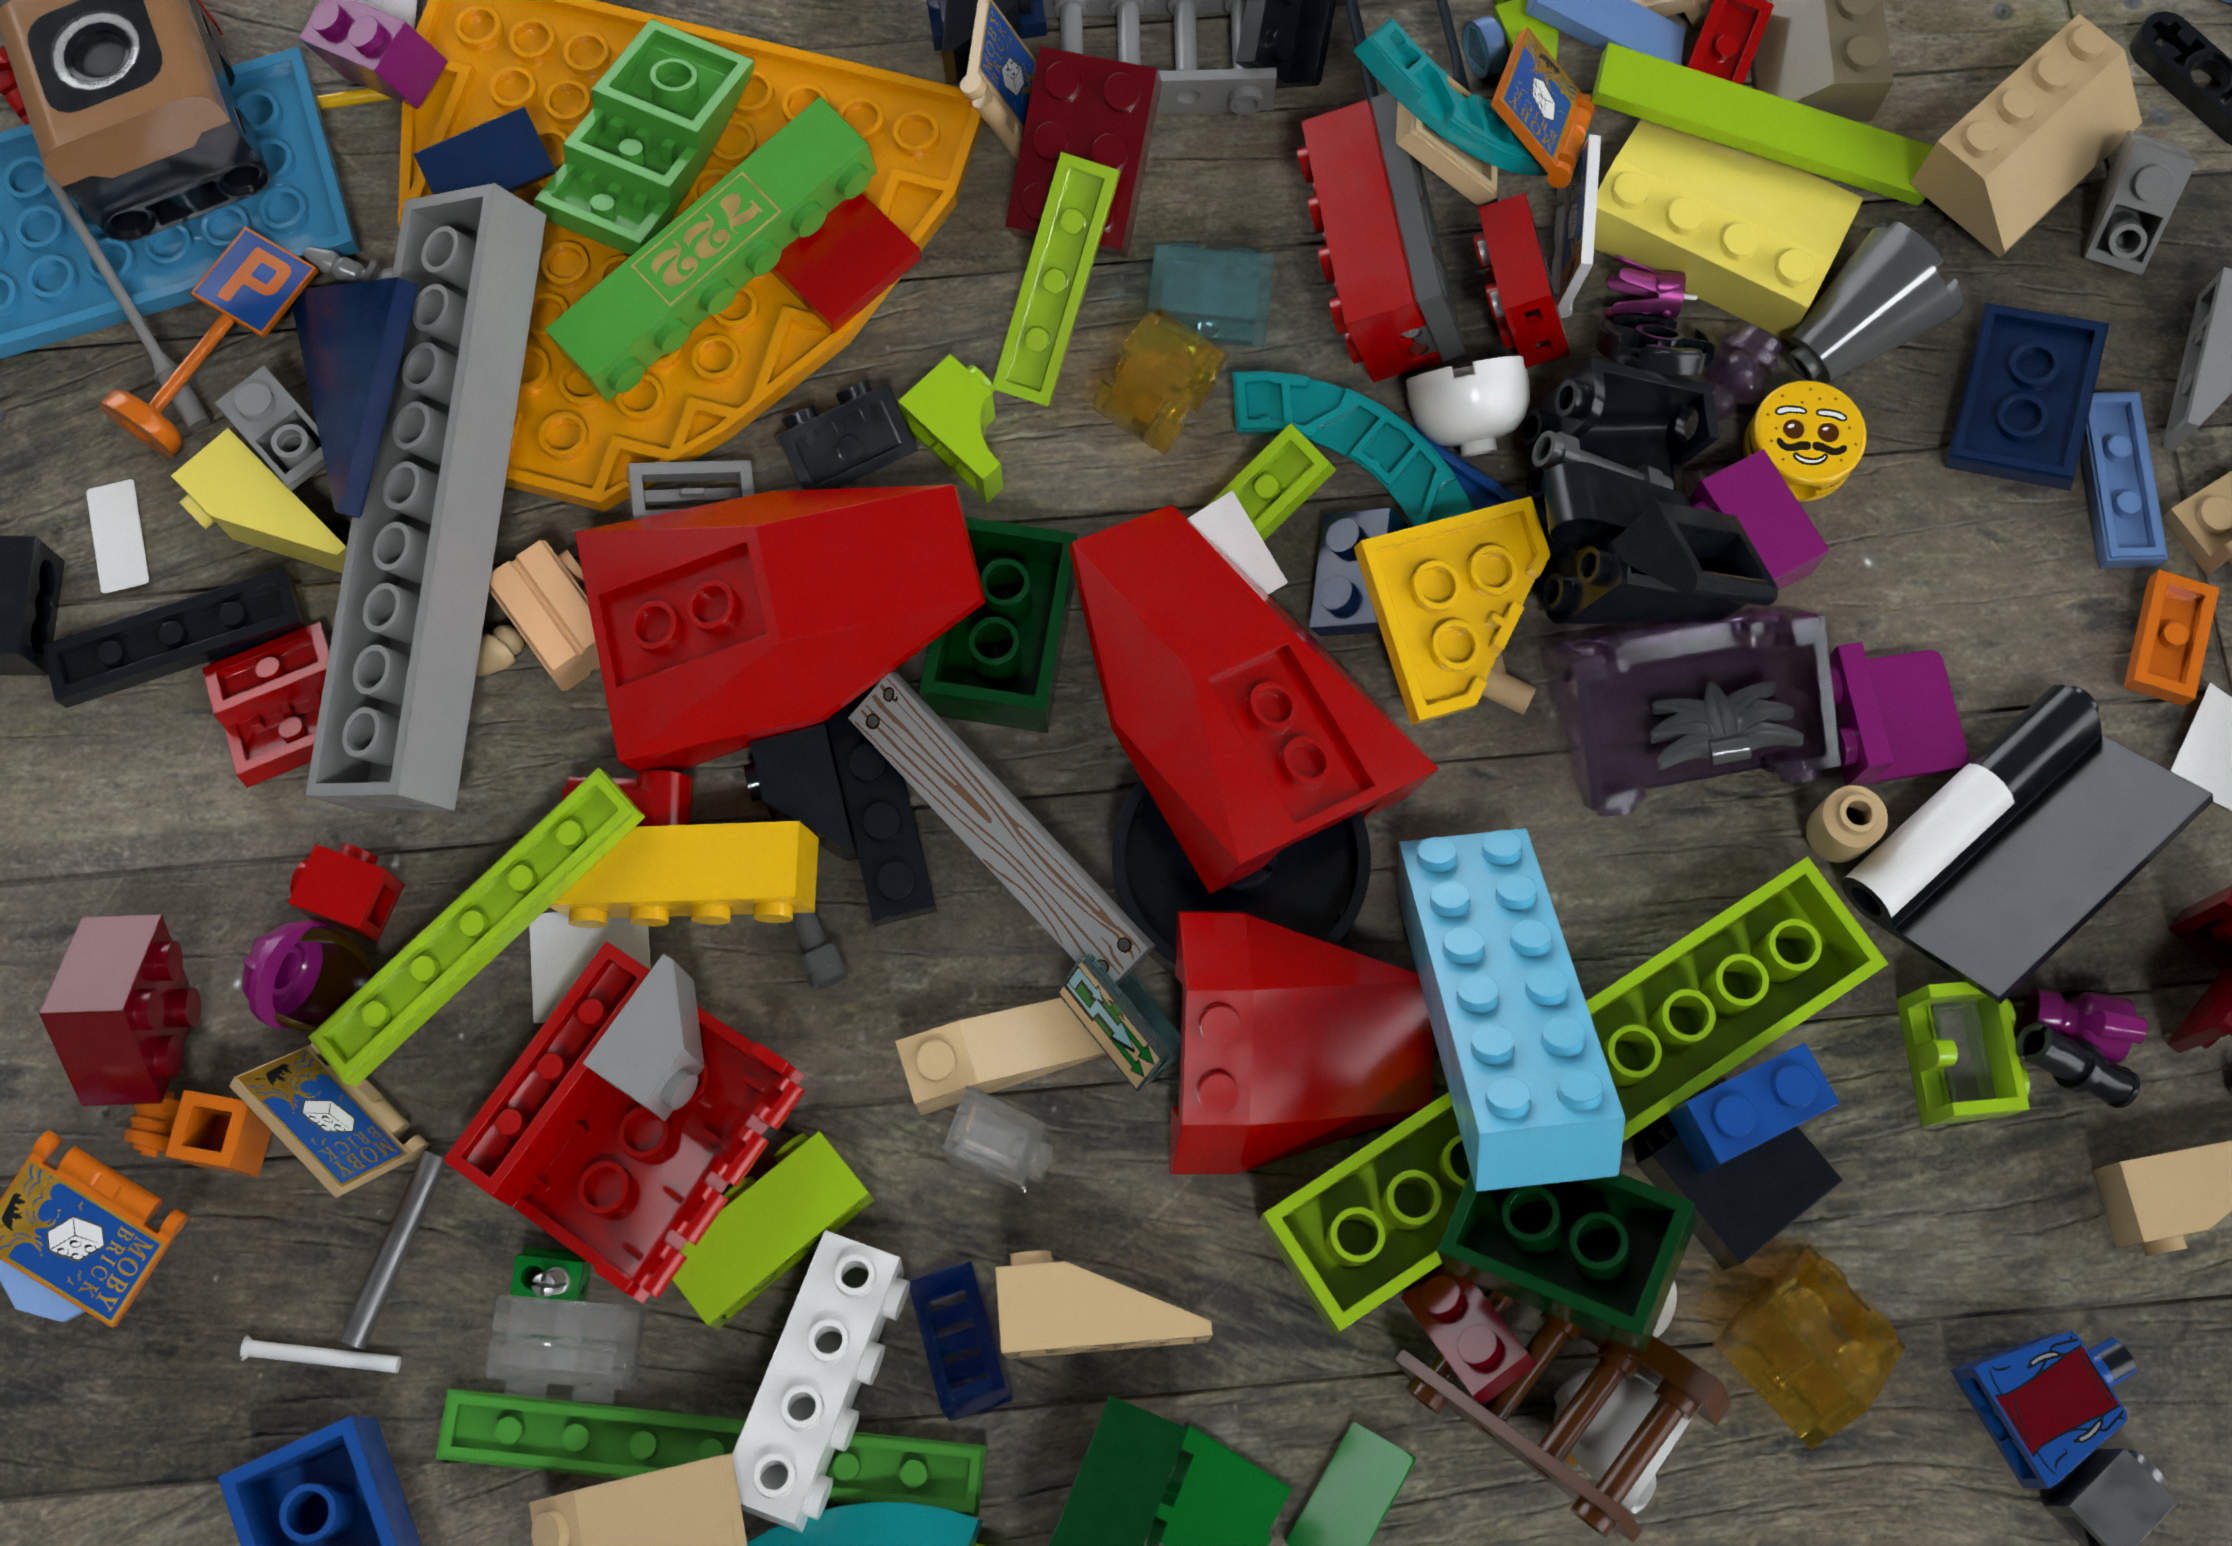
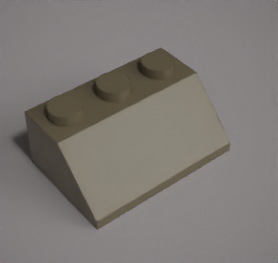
(1826, 56)

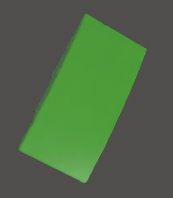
(645, 137)

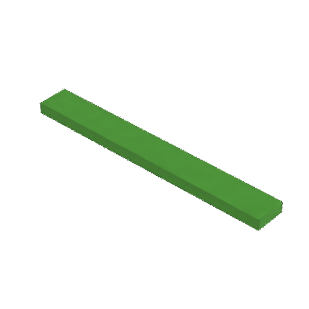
(640, 1441)

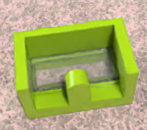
(1962, 1054)

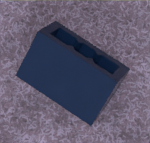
(495, 152)

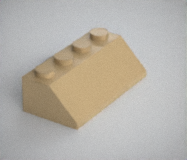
(2033, 137)

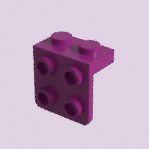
(1894, 716)

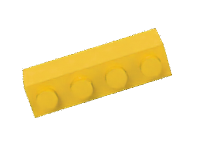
(699, 874)

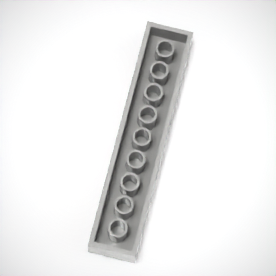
(431, 517)

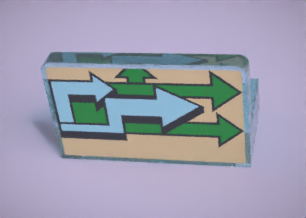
(1122, 1021)

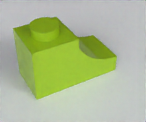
(950, 419)

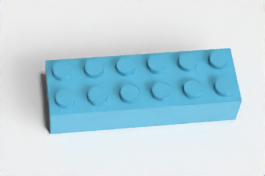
(1508, 1012)

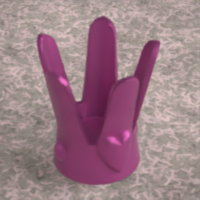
(1662, 290)

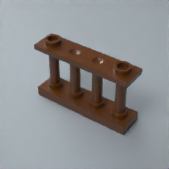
(1680, 1391)

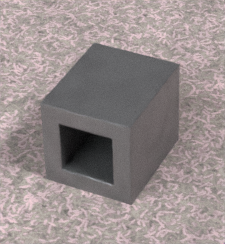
(2112, 1499)

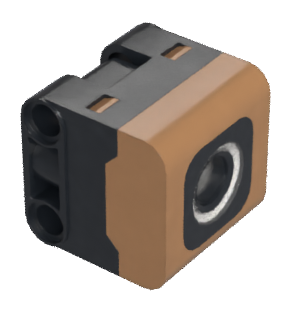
(133, 109)

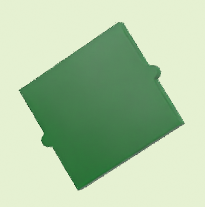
(1221, 1499)

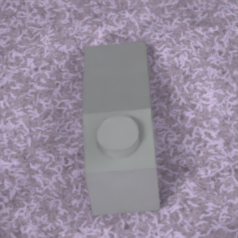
(2206, 363)

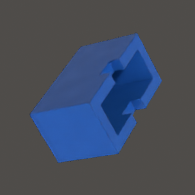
(1753, 1108)

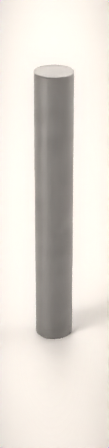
(393, 1250)

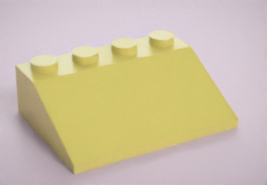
(1734, 222)

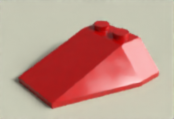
(1288, 1043)

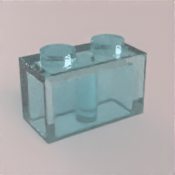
(1214, 291)

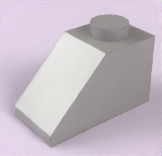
(654, 1042)

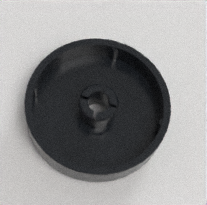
(1305, 887)

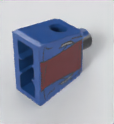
(2048, 1402)

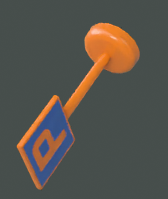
(248, 286)

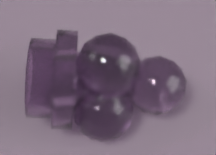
(1742, 368)

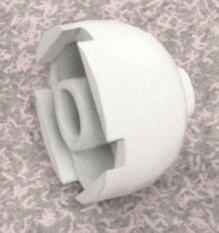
(1470, 403)

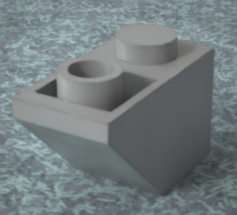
(2137, 201)
(274, 427)

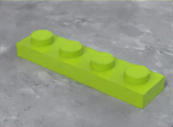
(1056, 279)

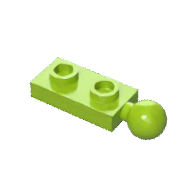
(1279, 480)

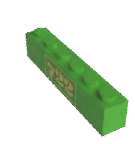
(713, 250)

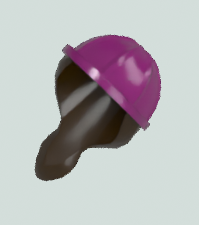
(302, 974)

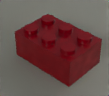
(1094, 112)

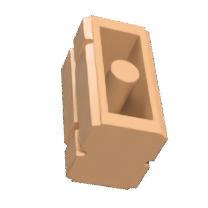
(549, 611)

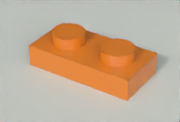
(2171, 638)

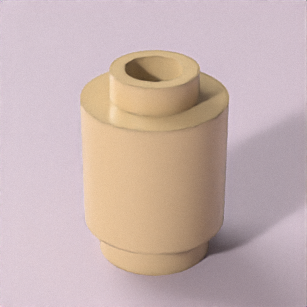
(1846, 824)

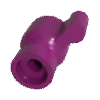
(2089, 1016)

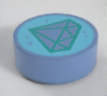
(1485, 46)

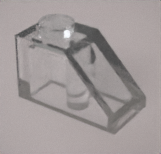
(997, 1142)

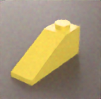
(253, 505)

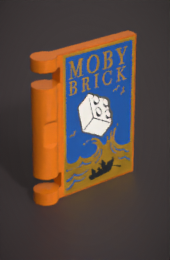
(1543, 108)
(83, 1230)

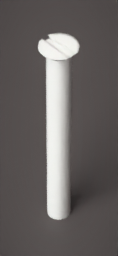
(319, 1355)

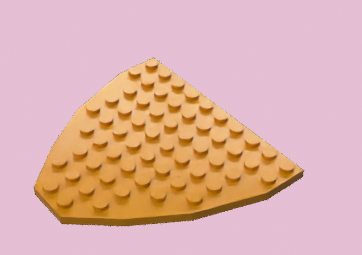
(766, 340)

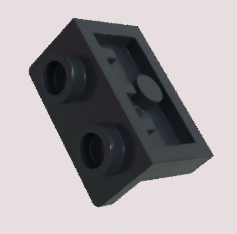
(1287, 37)
(847, 439)

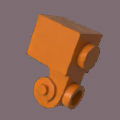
(201, 1132)

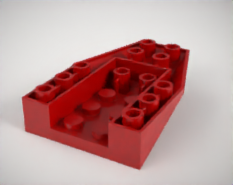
(767, 611)
(1229, 700)

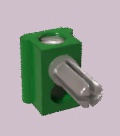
(563, 1277)

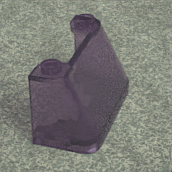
(1613, 678)

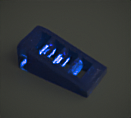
(978, 1395)

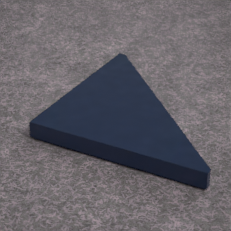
(351, 361)

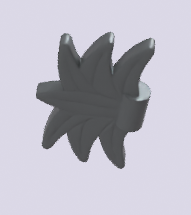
(1722, 725)

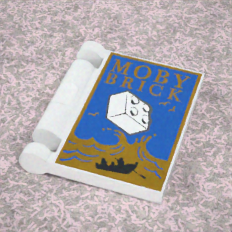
(1576, 227)

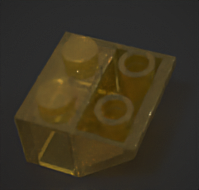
(1812, 1347)

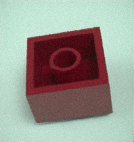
(121, 1010)

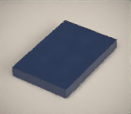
(2027, 396)

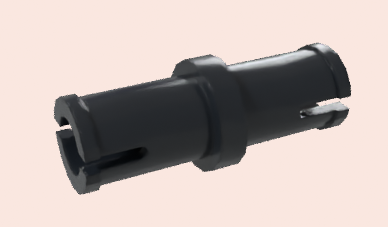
(2077, 1065)

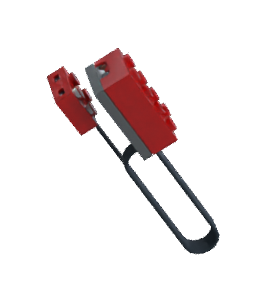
(1387, 249)

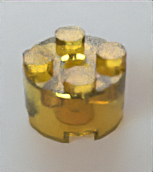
(1159, 379)

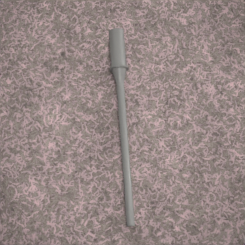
(185, 400)

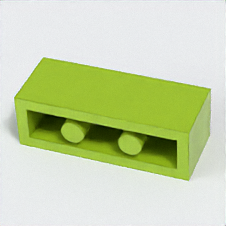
(769, 1227)

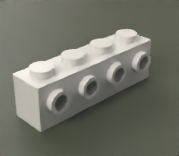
(814, 1380)

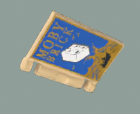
(999, 75)
(331, 1127)

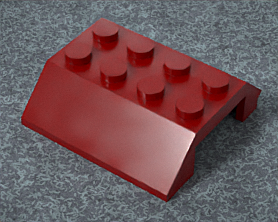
(603, 1166)

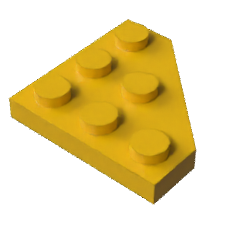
(1452, 600)

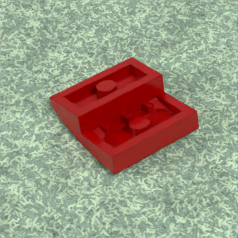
(271, 702)

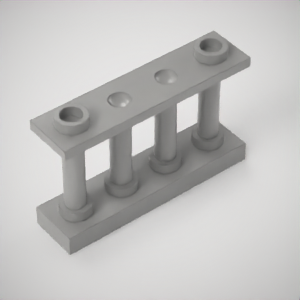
(1186, 87)

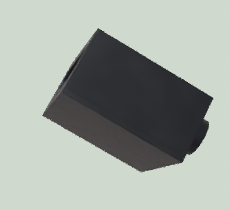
(28, 603)
(1747, 1197)

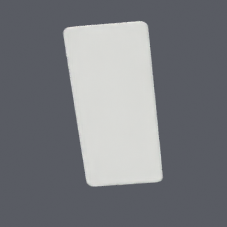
(117, 536)

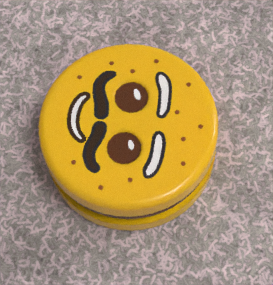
(1809, 435)

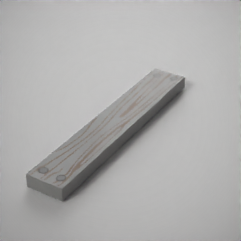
(999, 828)

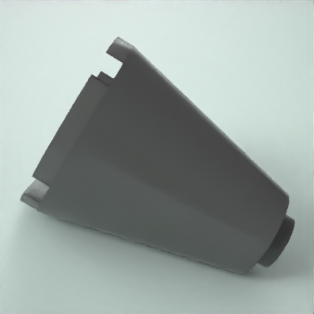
(1874, 304)

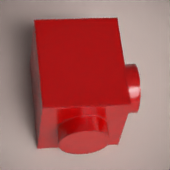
(345, 890)

